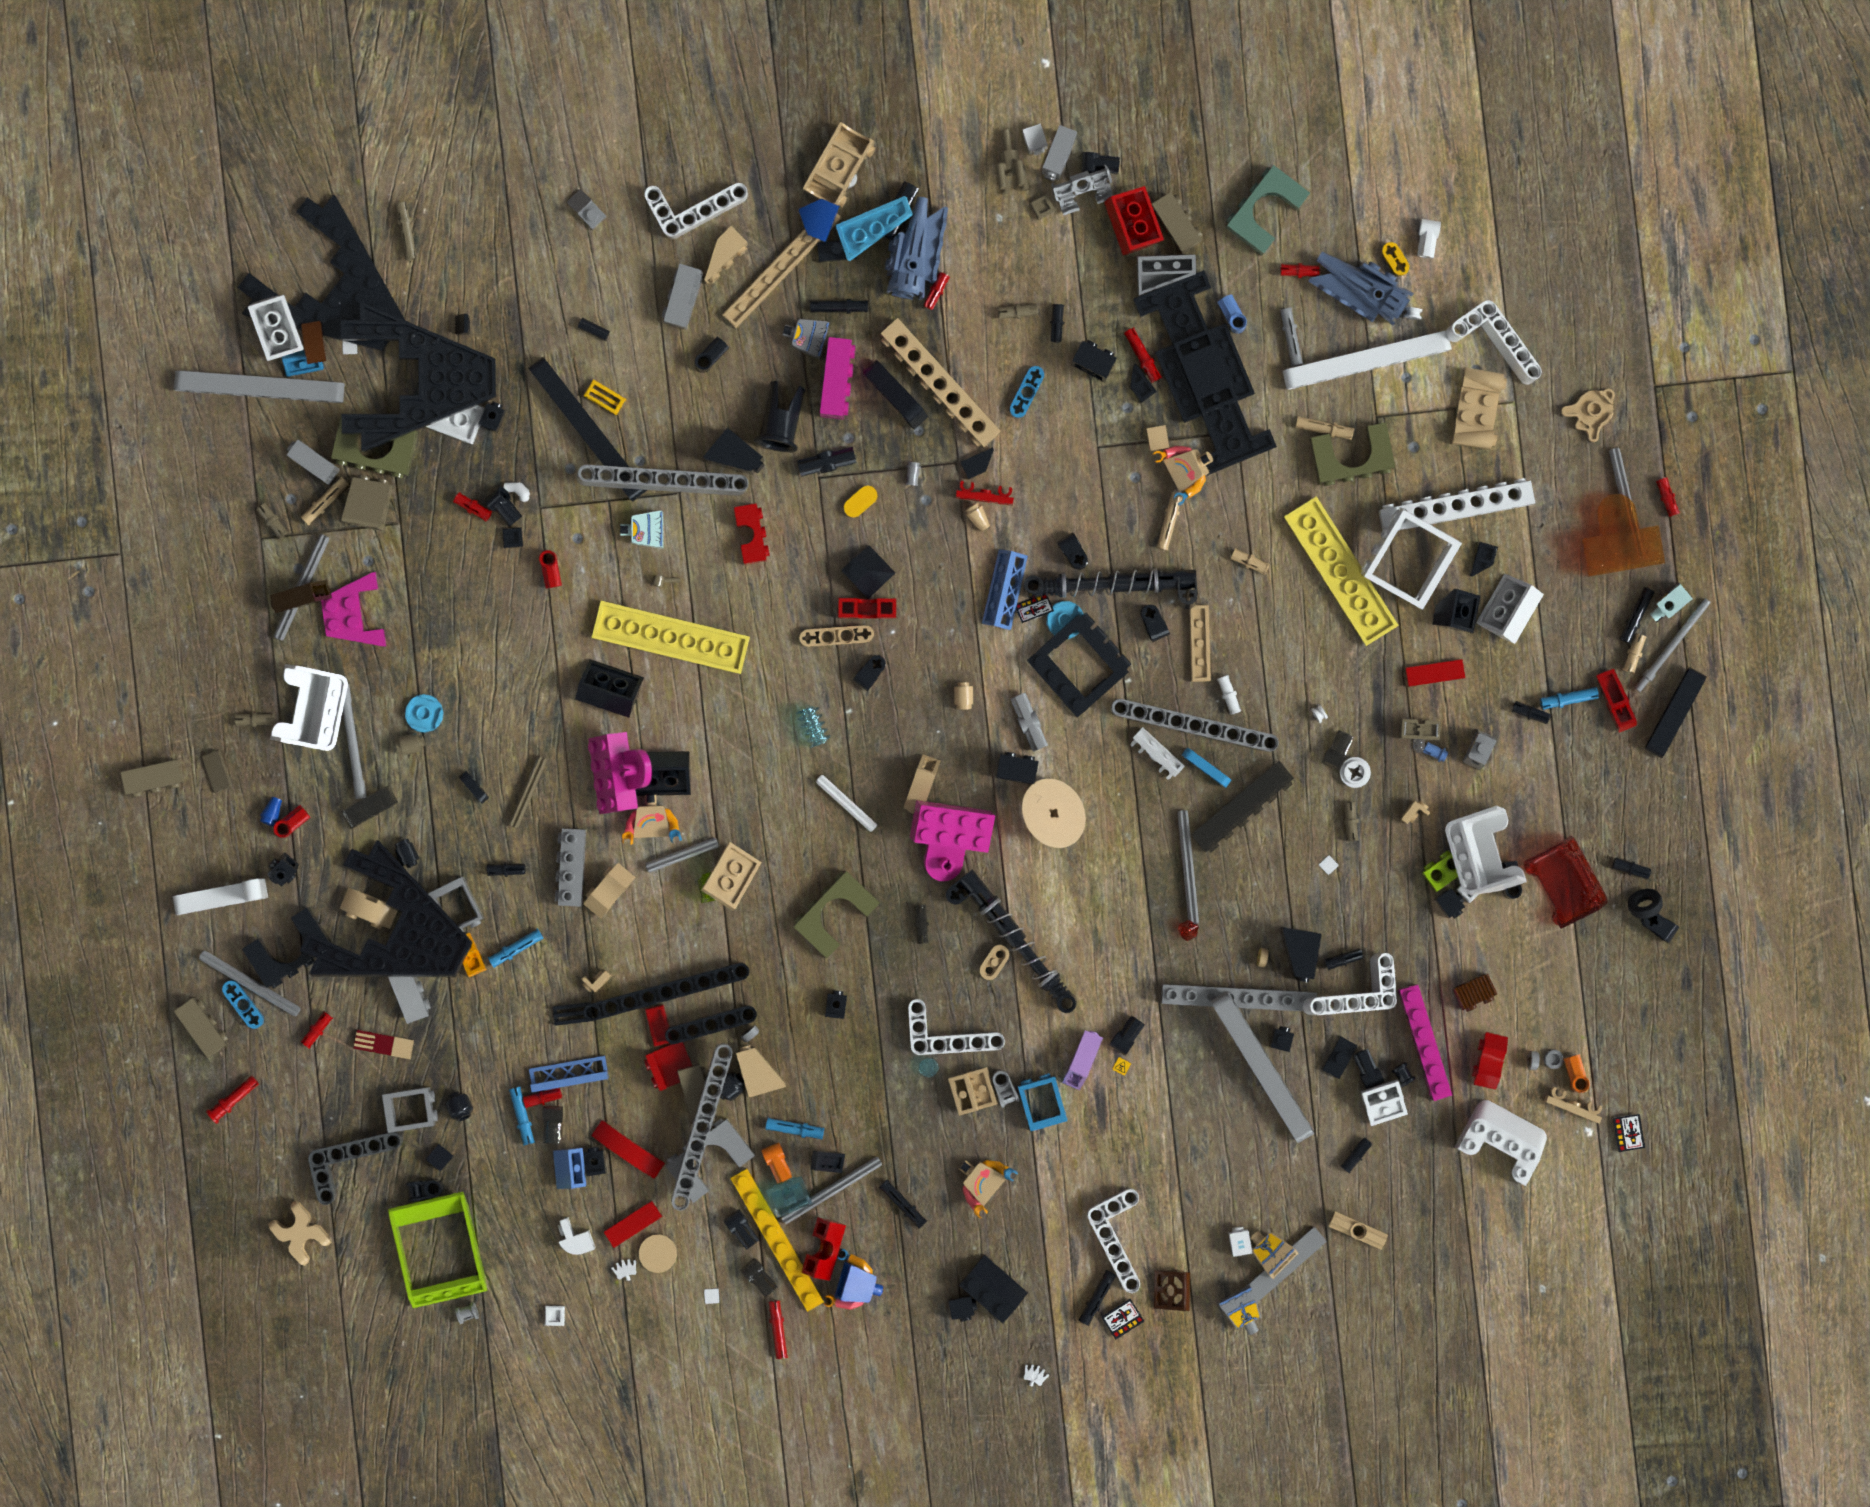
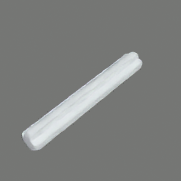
(846, 803)

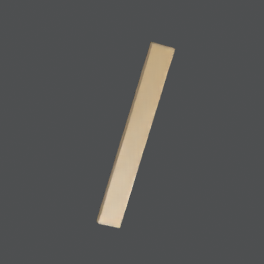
(771, 277)

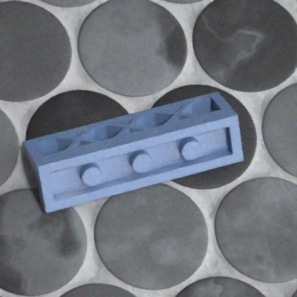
(1001, 588)
(557, 1083)

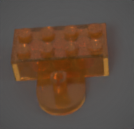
(1621, 540)

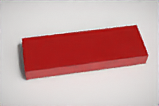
(1435, 673)
(633, 1224)

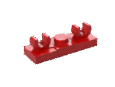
(985, 495)

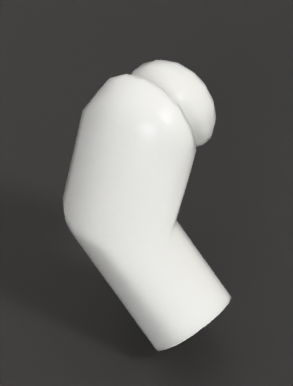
(519, 489)

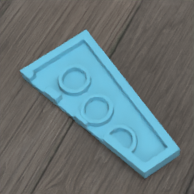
(866, 229)

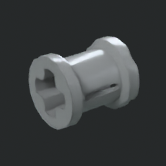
(467, 1313)

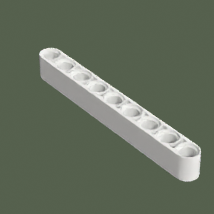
(1366, 360)

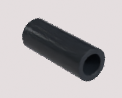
(593, 329)

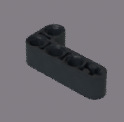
(895, 394)

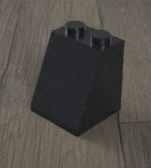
(734, 454)
(1302, 952)

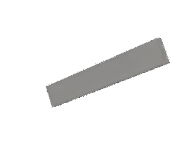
(1305, 1247)

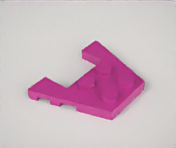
(344, 616)

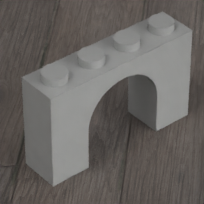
(723, 1135)

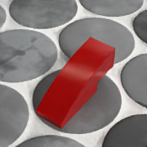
(1616, 700)

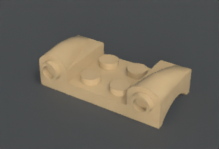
(839, 165)
(1478, 408)

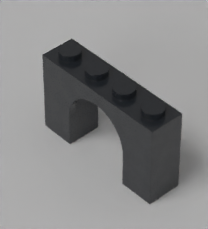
(268, 967)

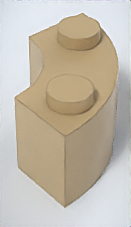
(609, 890)
(368, 908)

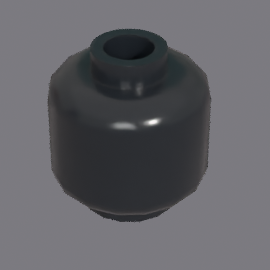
(732, 1086)
(459, 1106)

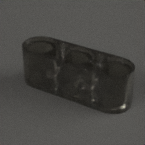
(369, 807)

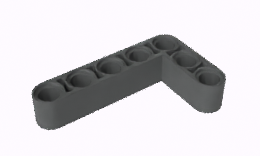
(345, 1148)

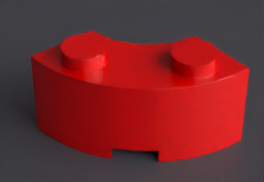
(1490, 1060)

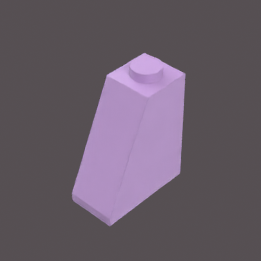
(1082, 1060)

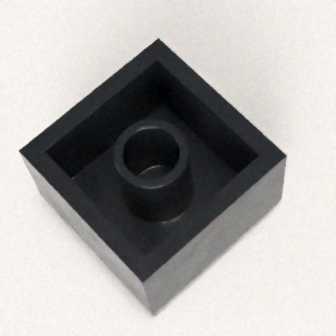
(1094, 360)
(1017, 769)

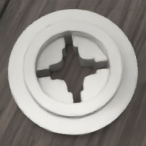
(1364, 771)

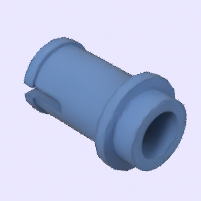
(1435, 752)

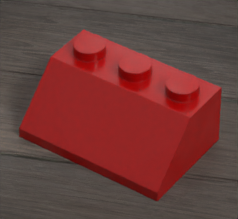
(1133, 220)

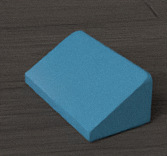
(297, 364)

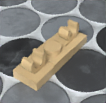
(1573, 1106)

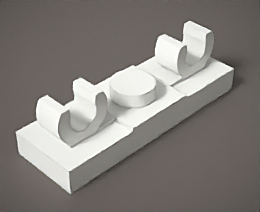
(1157, 753)

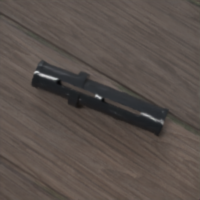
(839, 306)
(1633, 622)
(912, 1213)
(1097, 1298)

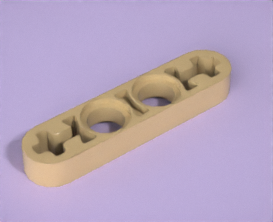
(836, 632)

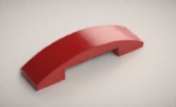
(628, 1149)

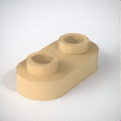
(994, 962)

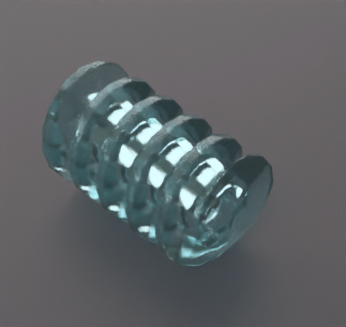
(814, 726)

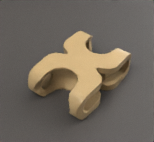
(299, 1232)

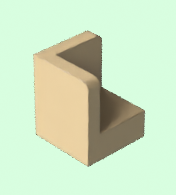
(1157, 438)

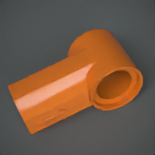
(1576, 1071)
(775, 1159)

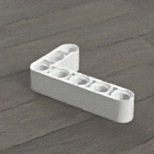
(694, 211)
(1498, 338)
(220, 896)
(1358, 1000)
(947, 1039)
(1112, 1238)

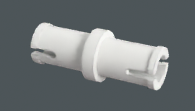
(1229, 694)

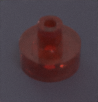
(1188, 930)

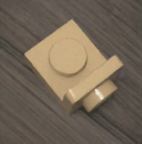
(1411, 812)
(600, 979)

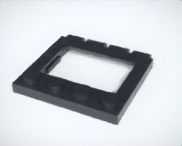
(1058, 680)

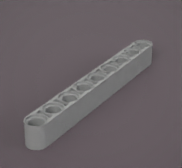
(259, 386)
(653, 483)
(1204, 725)
(1262, 1067)
(702, 1136)

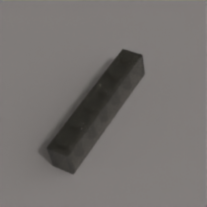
(1242, 806)

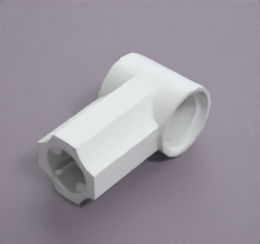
(1428, 233)

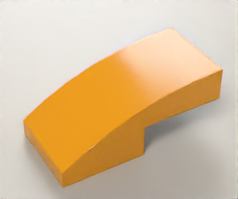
(473, 961)

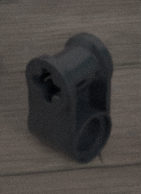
(1071, 549)
(1156, 626)
(868, 675)
(1661, 927)
(420, 1189)

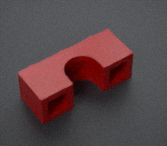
(750, 517)
(867, 608)
(823, 1262)

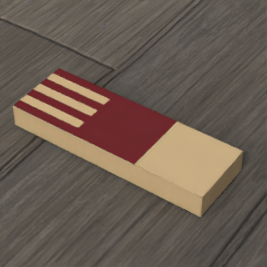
(383, 1044)

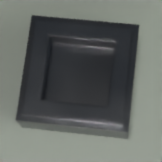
(513, 537)

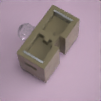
(1428, 730)

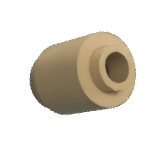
(963, 696)

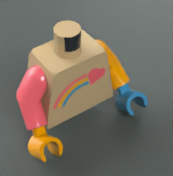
(1186, 469)
(651, 822)
(983, 1182)

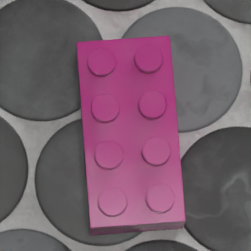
(836, 378)

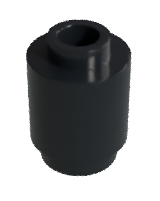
(406, 853)

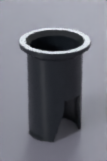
(778, 424)

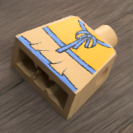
(1272, 1252)

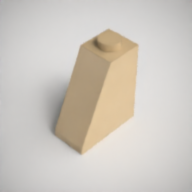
(922, 782)
(757, 1072)

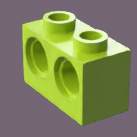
(1447, 874)

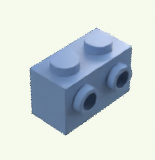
(569, 1168)

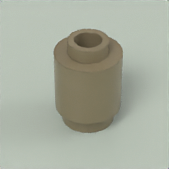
(410, 744)

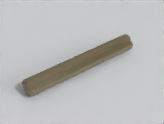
(527, 791)

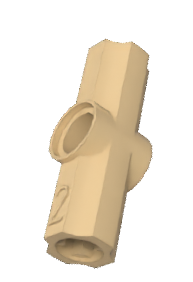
(1369, 1235)

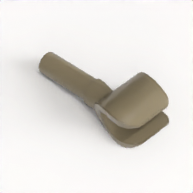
(659, 580)

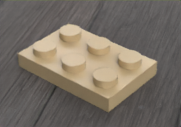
(731, 876)

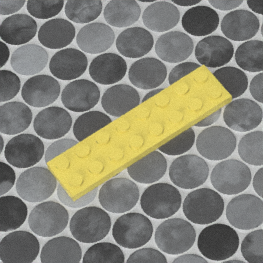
(1340, 571)
(670, 637)

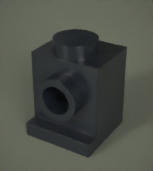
(492, 424)
(836, 1012)
(598, 1169)

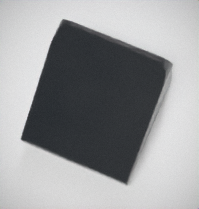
(462, 324)
(439, 1157)

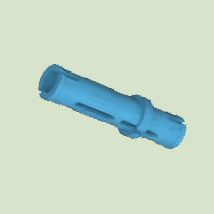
(1560, 700)
(515, 948)
(521, 1116)
(803, 1130)

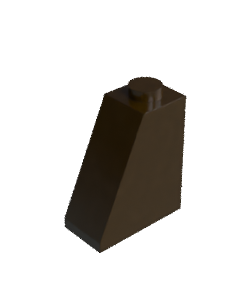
(300, 596)

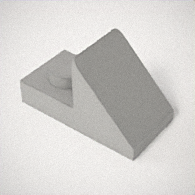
(586, 209)

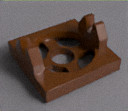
(1159, 1302)

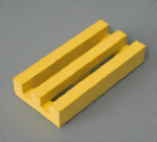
(618, 405)

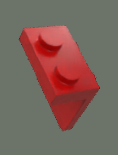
(665, 1064)

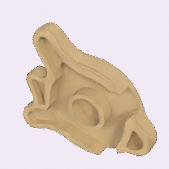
(1592, 412)

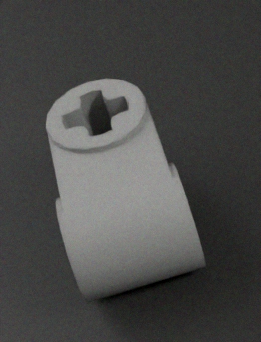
(1005, 1089)

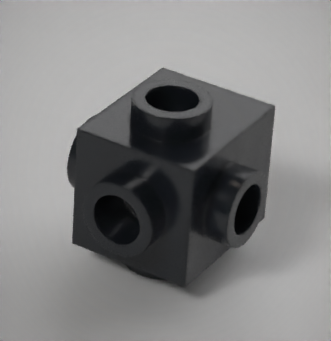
(282, 869)

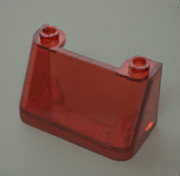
(1567, 881)

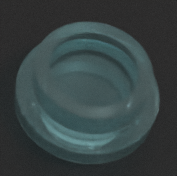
(928, 1067)

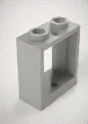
(1059, 153)
(312, 461)
(460, 882)
(390, 1111)

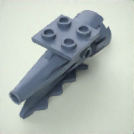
(918, 248)
(1358, 288)

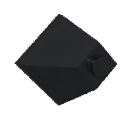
(868, 572)
(1457, 611)

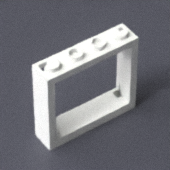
(1436, 573)

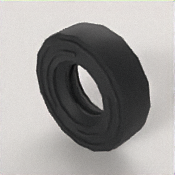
(1647, 911)

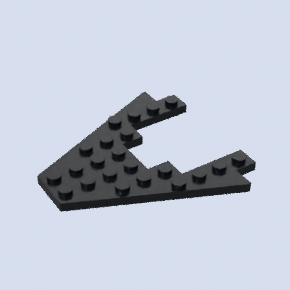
(358, 284)
(448, 377)
(421, 944)

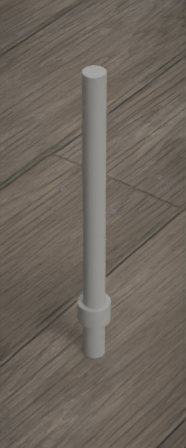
(1649, 674)

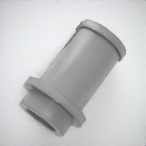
(912, 473)

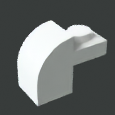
(573, 1243)

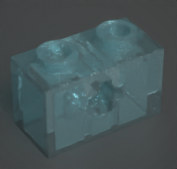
(789, 1196)

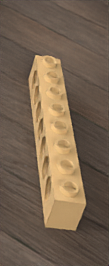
(898, 329)

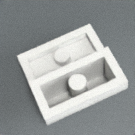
(1384, 1102)

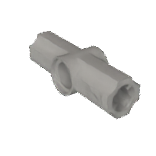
(1029, 722)

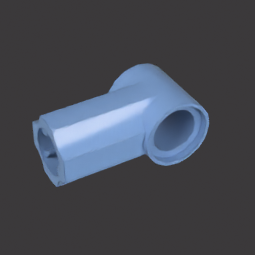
(1232, 312)

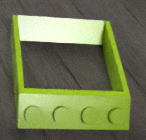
(428, 1210)

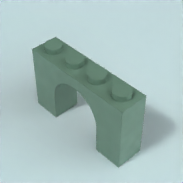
(1273, 183)

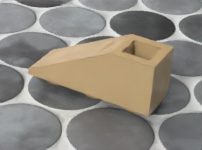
(726, 249)

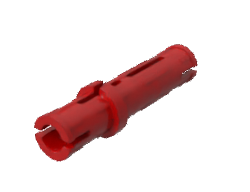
(1144, 358)
(778, 1329)

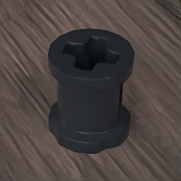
(1403, 1074)

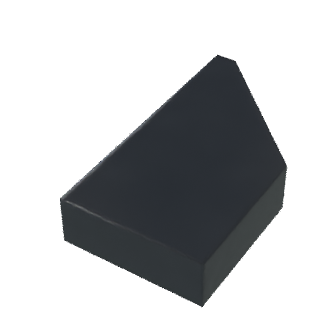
(1140, 385)
(977, 464)
(1484, 558)

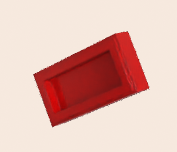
(658, 1024)

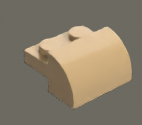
(973, 1091)

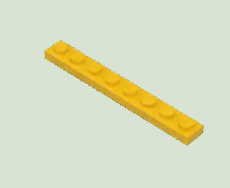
(777, 1239)

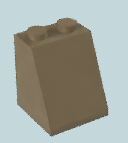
(367, 503)

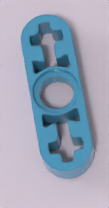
(1015, 402)
(1206, 767)
(256, 1012)

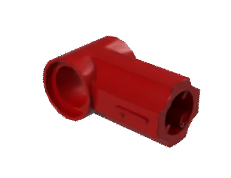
(550, 572)
(293, 821)

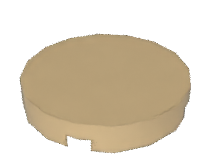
(657, 1253)

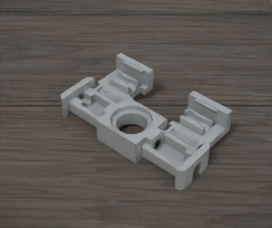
(1066, 189)

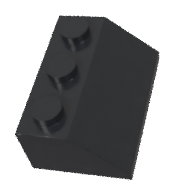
(609, 688)
(669, 774)
(993, 1289)

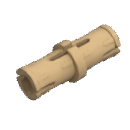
(1250, 561)
(1634, 653)

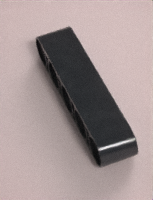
(1675, 712)
(720, 1024)

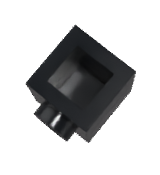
(1450, 903)
(1282, 1039)
(962, 1308)

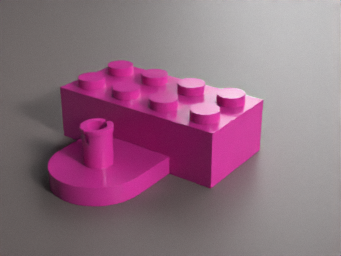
(617, 772)
(948, 834)

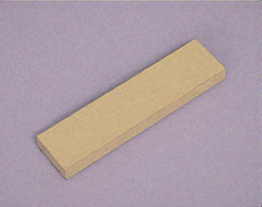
(1199, 643)

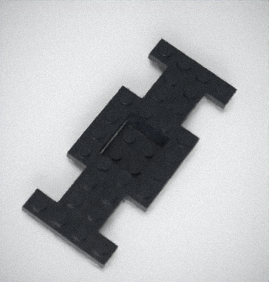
(1211, 369)

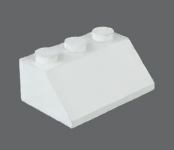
(275, 327)
(1510, 608)

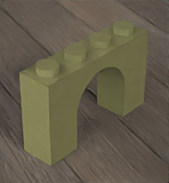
(396, 461)
(1330, 470)
(810, 924)

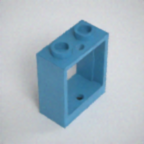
(1046, 1122)

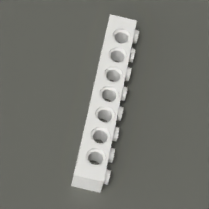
(1524, 498)

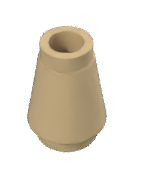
(977, 516)

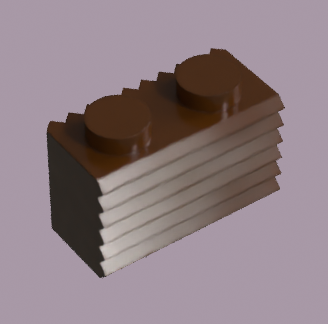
(1474, 992)

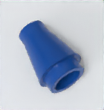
(271, 812)

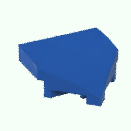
(819, 218)

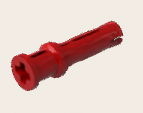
(225, 1104)

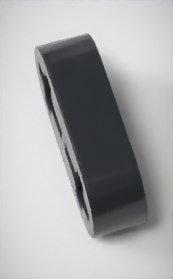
(474, 787)

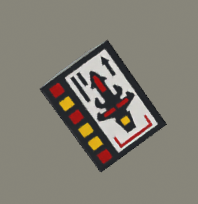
(1034, 608)
(1629, 1132)
(1122, 1319)

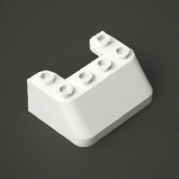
(316, 708)
(1477, 854)
(1507, 1133)

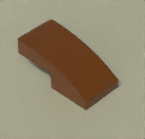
(313, 342)

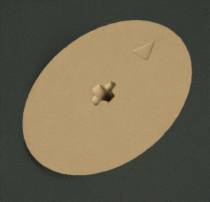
(1044, 804)

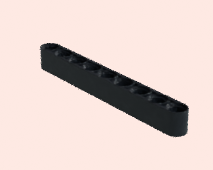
(581, 420)
(658, 997)

